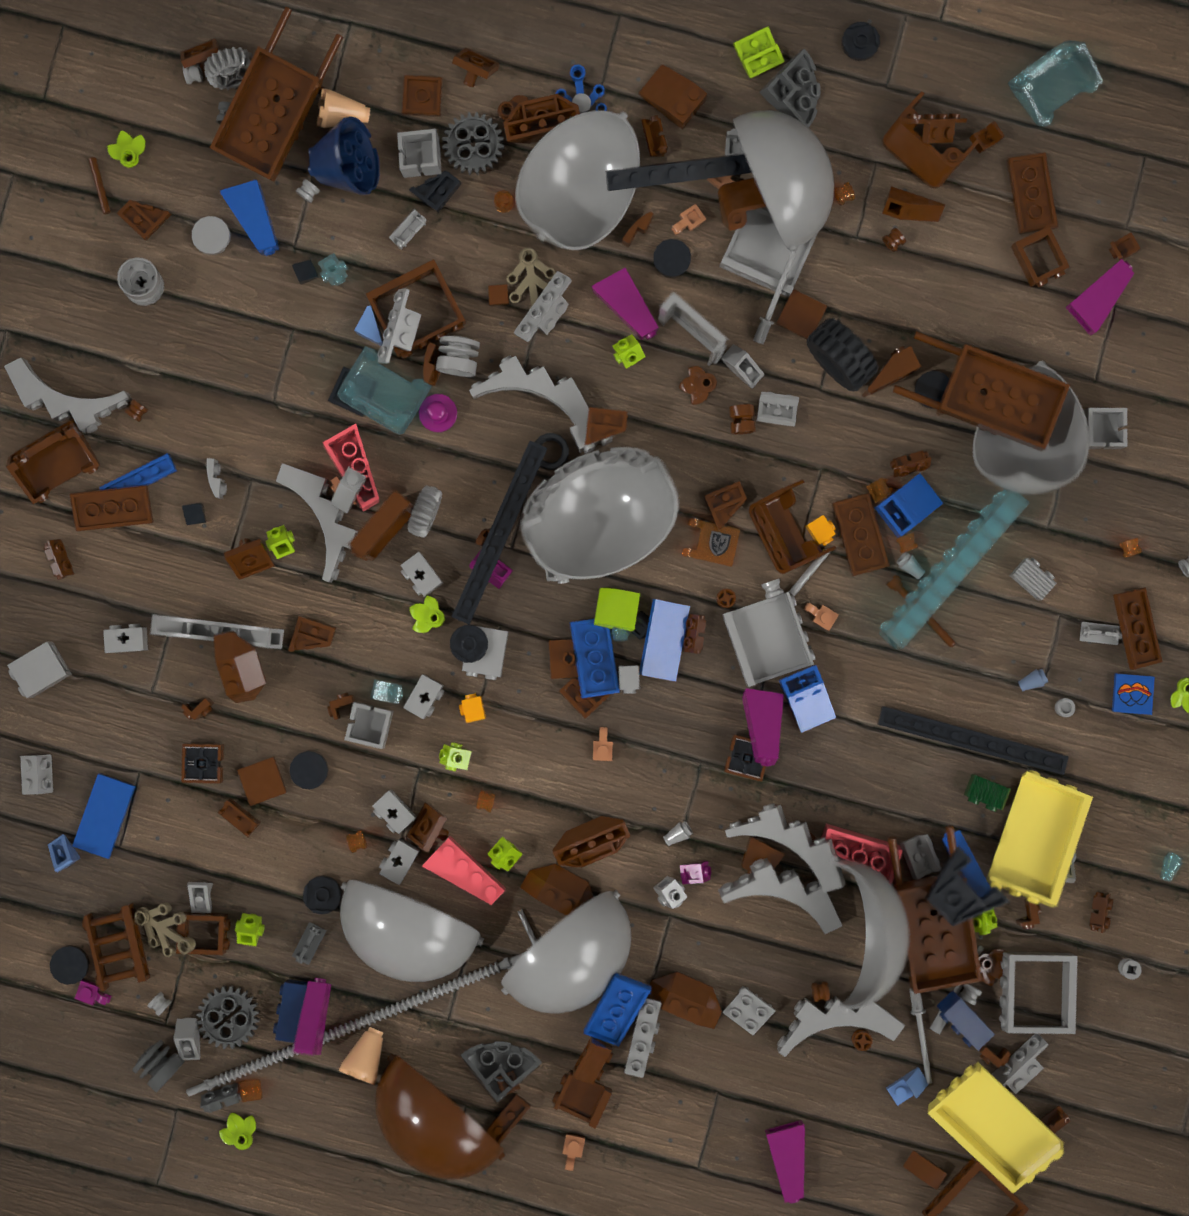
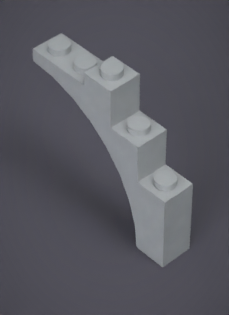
(538, 382)
(60, 407)
(336, 536)
(206, 629)
(796, 837)
(786, 886)
(813, 1019)

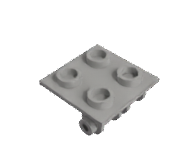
(749, 1010)

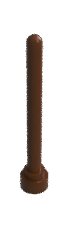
(896, 585)

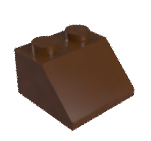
(592, 1059)

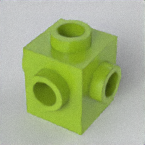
(628, 351)
(280, 541)
(454, 757)
(504, 854)
(985, 922)
(249, 929)

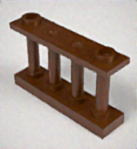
(135, 951)

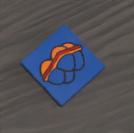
(1133, 694)

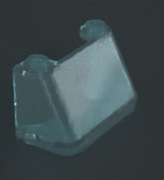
(1055, 80)
(382, 393)

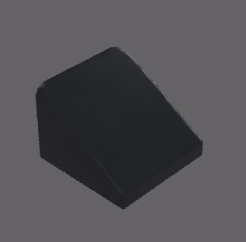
(305, 271)
(194, 514)
(641, 625)

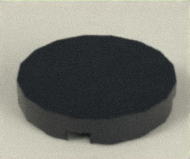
(860, 41)
(672, 258)
(932, 385)
(469, 643)
(309, 770)
(322, 894)
(69, 964)

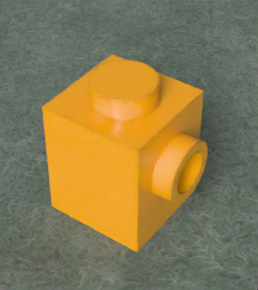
(821, 530)
(472, 708)

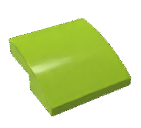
(758, 52)
(616, 609)

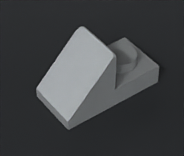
(200, 897)

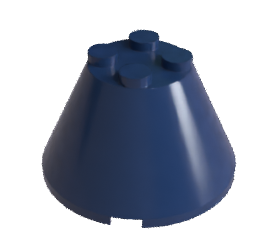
(346, 158)

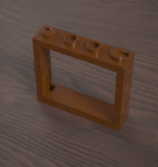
(405, 280)
(382, 527)
(960, 1181)

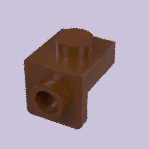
(987, 137)
(1124, 247)
(342, 699)
(203, 708)
(1032, 913)
(988, 1056)

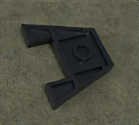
(955, 898)

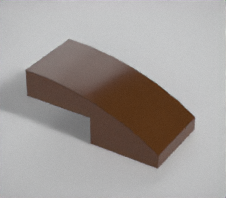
(640, 225)
(430, 361)
(925, 1170)

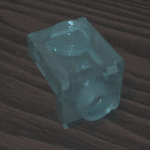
(386, 691)

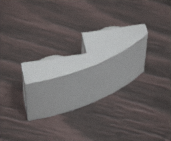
(217, 485)

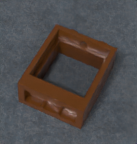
(1018, 249)
(224, 926)

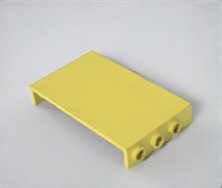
(1039, 839)
(995, 1127)

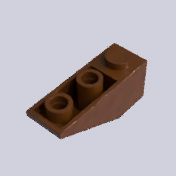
(910, 206)

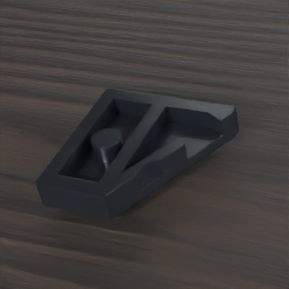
(437, 190)

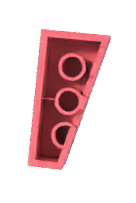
(348, 451)
(862, 849)
(461, 869)

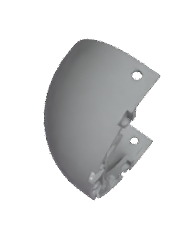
(600, 513)

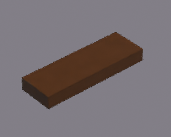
(508, 1118)

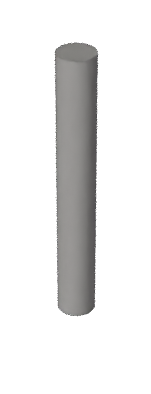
(807, 574)

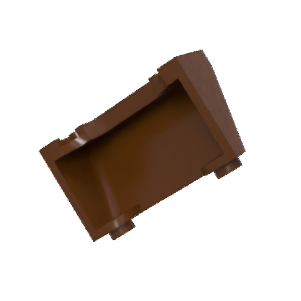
(736, 199)
(52, 461)

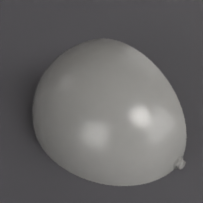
(790, 172)
(565, 184)
(1035, 471)
(403, 935)
(885, 935)
(573, 959)

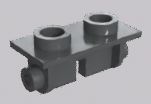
(308, 943)
(212, 1100)

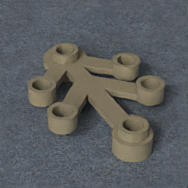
(531, 279)
(144, 917)

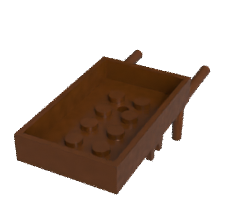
(257, 127)
(1016, 402)
(937, 951)

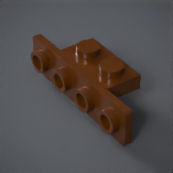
(938, 128)

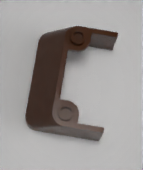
(919, 156)
(780, 531)

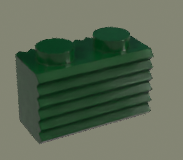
(987, 792)

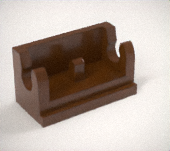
(239, 817)

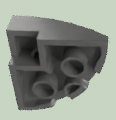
(795, 89)
(497, 1059)

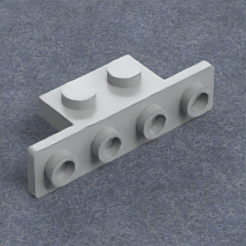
(546, 308)
(401, 327)
(642, 1039)
(1022, 1064)

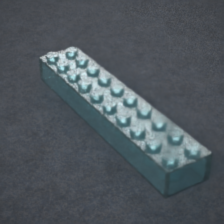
(953, 568)

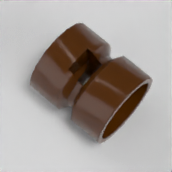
(742, 419)

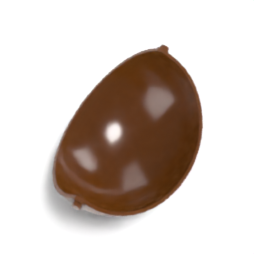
(428, 1127)

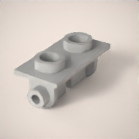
(408, 229)
(1100, 633)

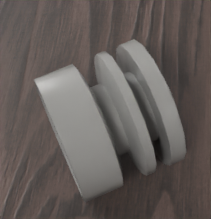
(132, 275)
(458, 353)

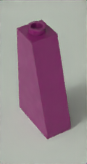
(1099, 298)
(625, 301)
(763, 719)
(313, 1018)
(787, 1152)

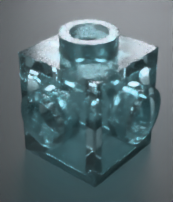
(330, 264)

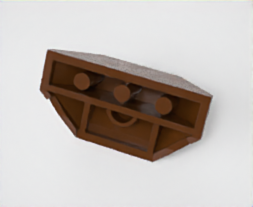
(537, 117)
(238, 667)
(591, 842)
(557, 888)
(686, 998)

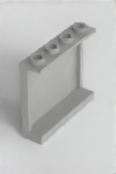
(761, 254)
(694, 324)
(768, 639)

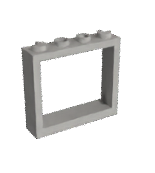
(1069, 989)

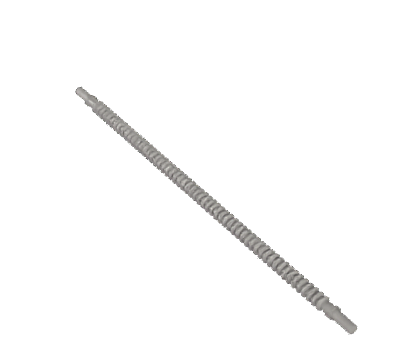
(352, 1026)

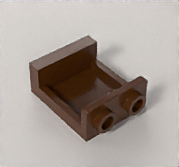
(582, 1099)

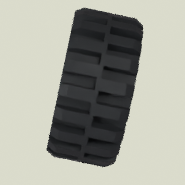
(842, 354)

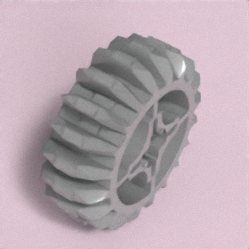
(227, 67)
(424, 511)

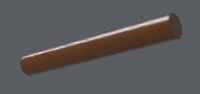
(99, 185)

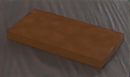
(1032, 192)
(111, 507)
(860, 534)
(1137, 628)

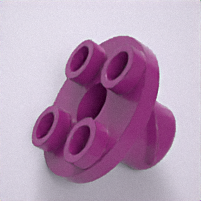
(438, 413)

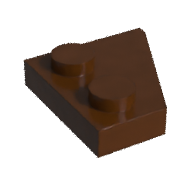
(143, 218)
(604, 423)
(725, 503)
(311, 634)
(583, 706)

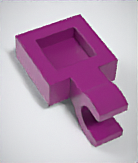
(90, 993)

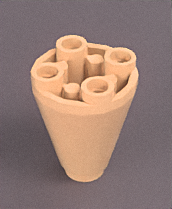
(335, 107)
(364, 1057)

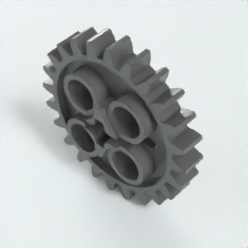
(475, 160)
(217, 1003)

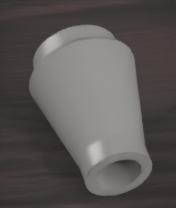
(910, 565)
(679, 833)

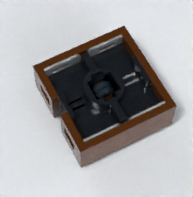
(741, 751)
(196, 757)

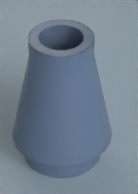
(1033, 680)

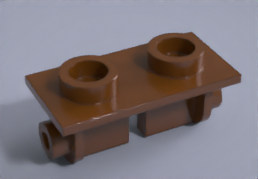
(656, 144)
(919, 462)
(56, 551)
(694, 625)
(1102, 904)
(1056, 1119)

